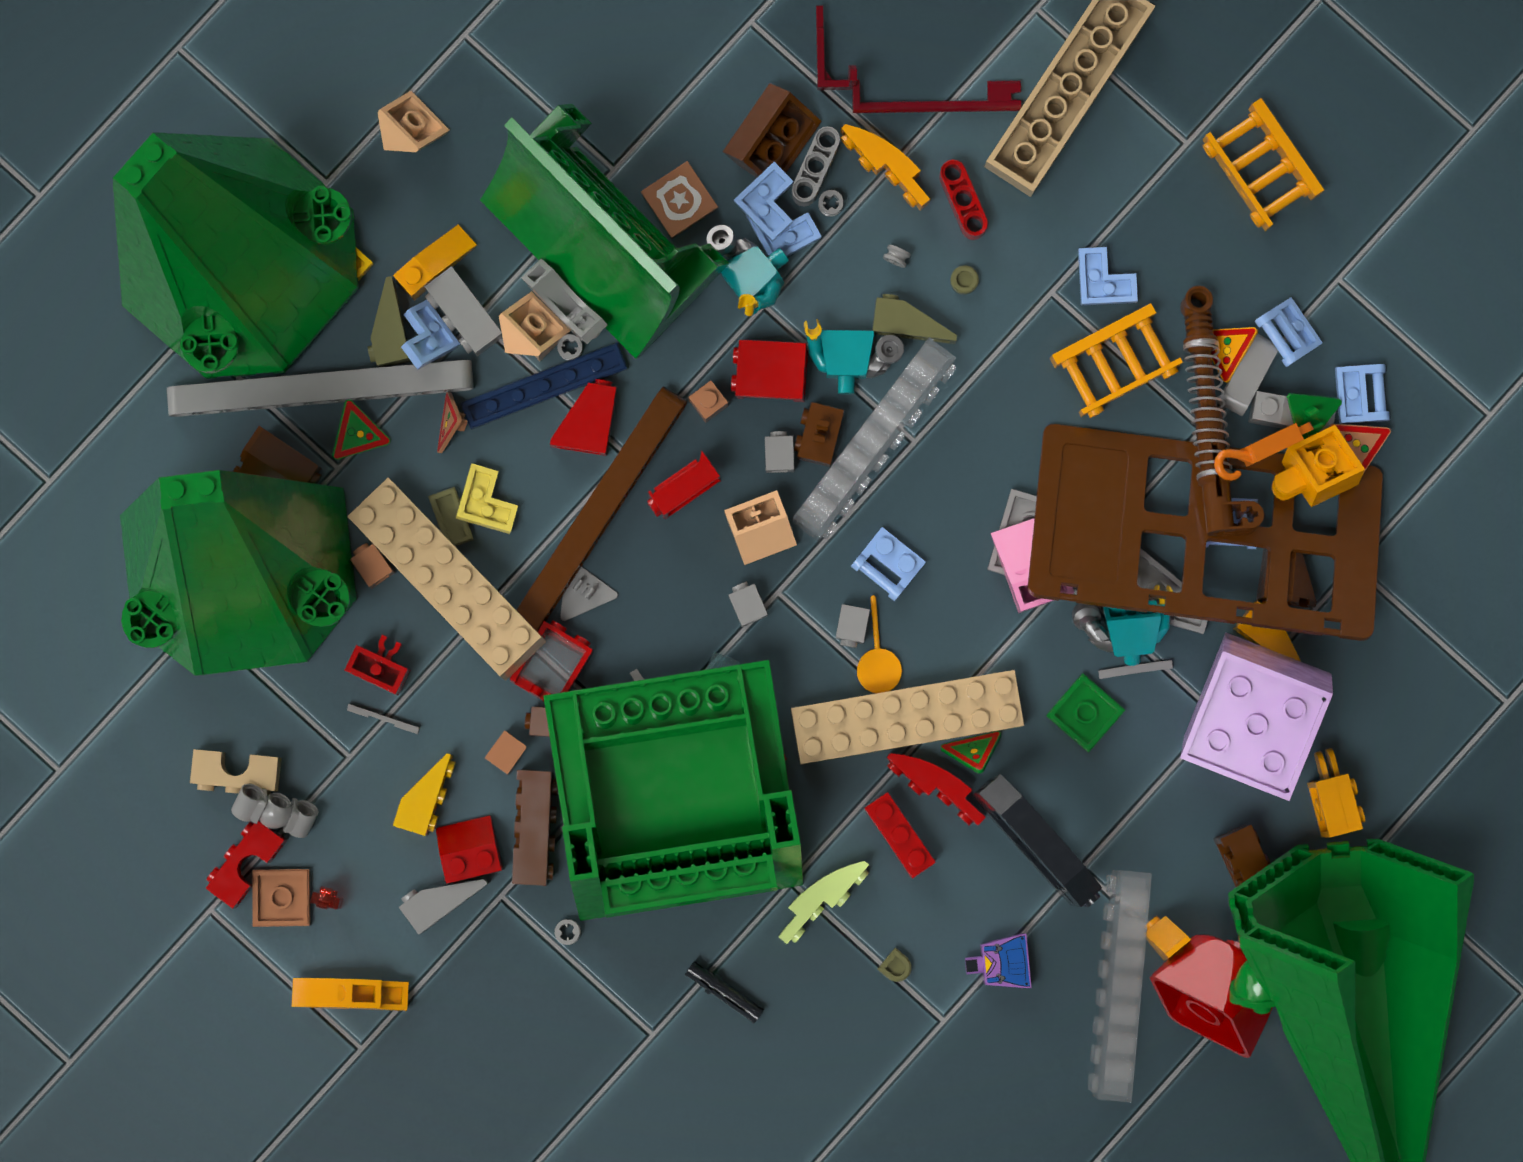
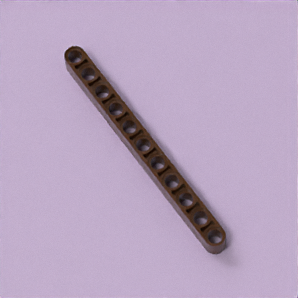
(601, 507)

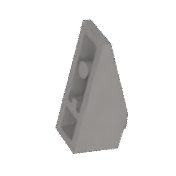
(1274, 411)
(433, 904)

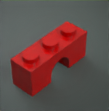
(899, 835)
(228, 881)

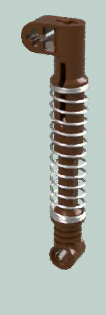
(1209, 423)

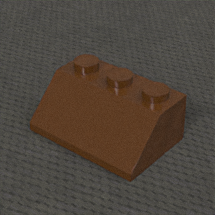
(772, 132)

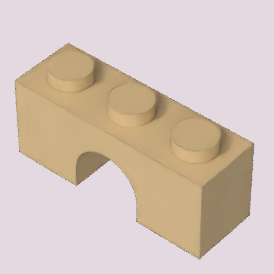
(210, 771)

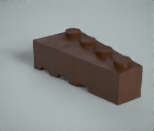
(534, 828)
(1241, 853)

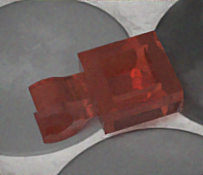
(326, 899)

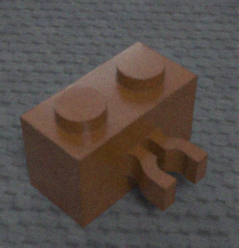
(819, 435)

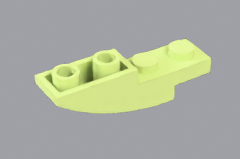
(830, 889)

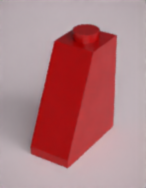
(588, 421)

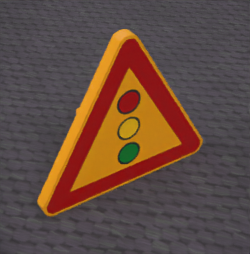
(1233, 347)

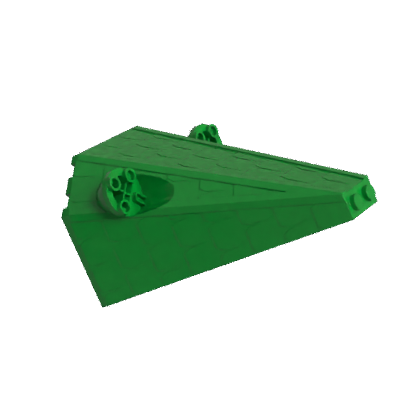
(231, 250)
(236, 569)
(1364, 981)

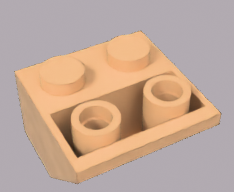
(760, 527)

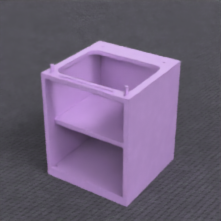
(1257, 716)

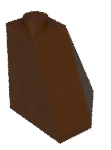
(273, 458)
(1299, 585)

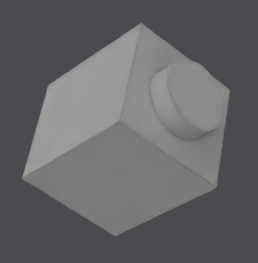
(779, 453)
(747, 604)
(852, 625)

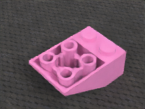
(1014, 552)

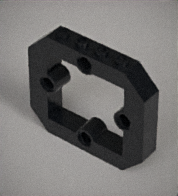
(1038, 842)

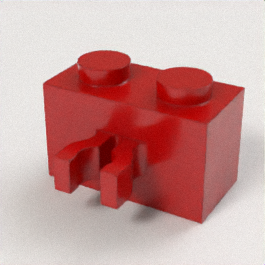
(378, 669)

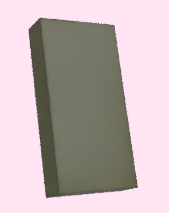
(445, 507)

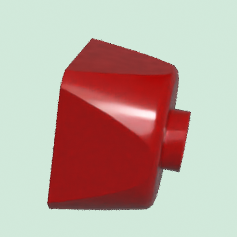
(1197, 993)

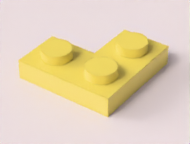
(478, 506)

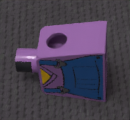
(1003, 962)

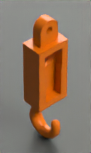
(1261, 449)

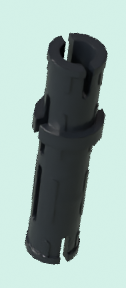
(723, 991)

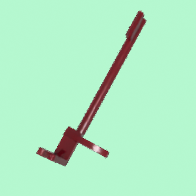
(997, 91)

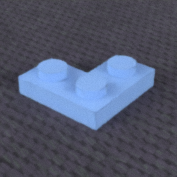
(759, 201)
(794, 238)
(1097, 285)
(433, 336)

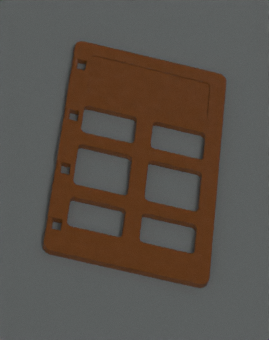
(1094, 519)

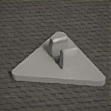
(585, 594)

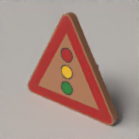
(451, 421)
(1364, 440)

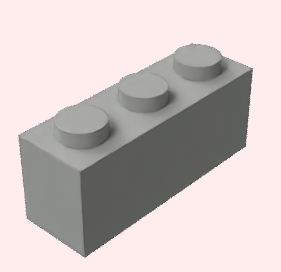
(462, 312)

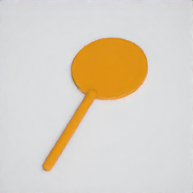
(878, 668)

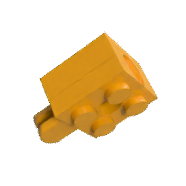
(1311, 461)
(1334, 798)

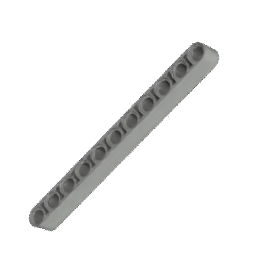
(319, 388)

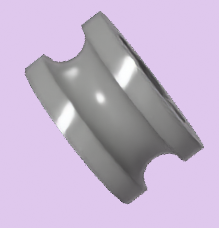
(830, 194)
(896, 256)
(572, 339)
(558, 932)

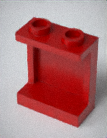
(770, 370)

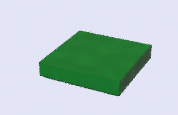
(1085, 713)

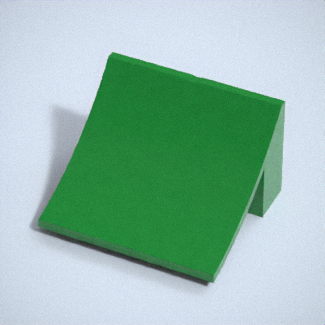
(594, 233)
(673, 791)

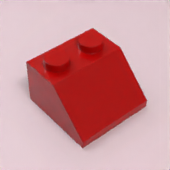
(468, 849)

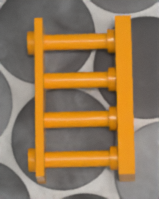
(1274, 140)
(1117, 333)

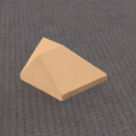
(409, 124)
(531, 328)

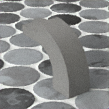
(563, 302)

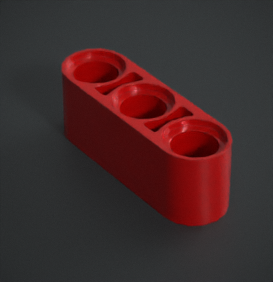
(963, 186)

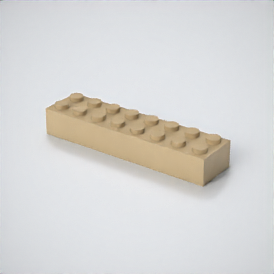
(1067, 91)
(446, 579)
(907, 717)

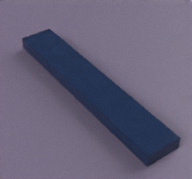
(544, 386)

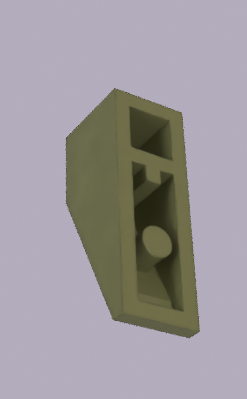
(905, 321)
(388, 330)

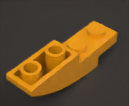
(880, 154)
(349, 994)

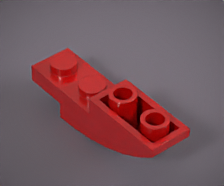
(926, 777)

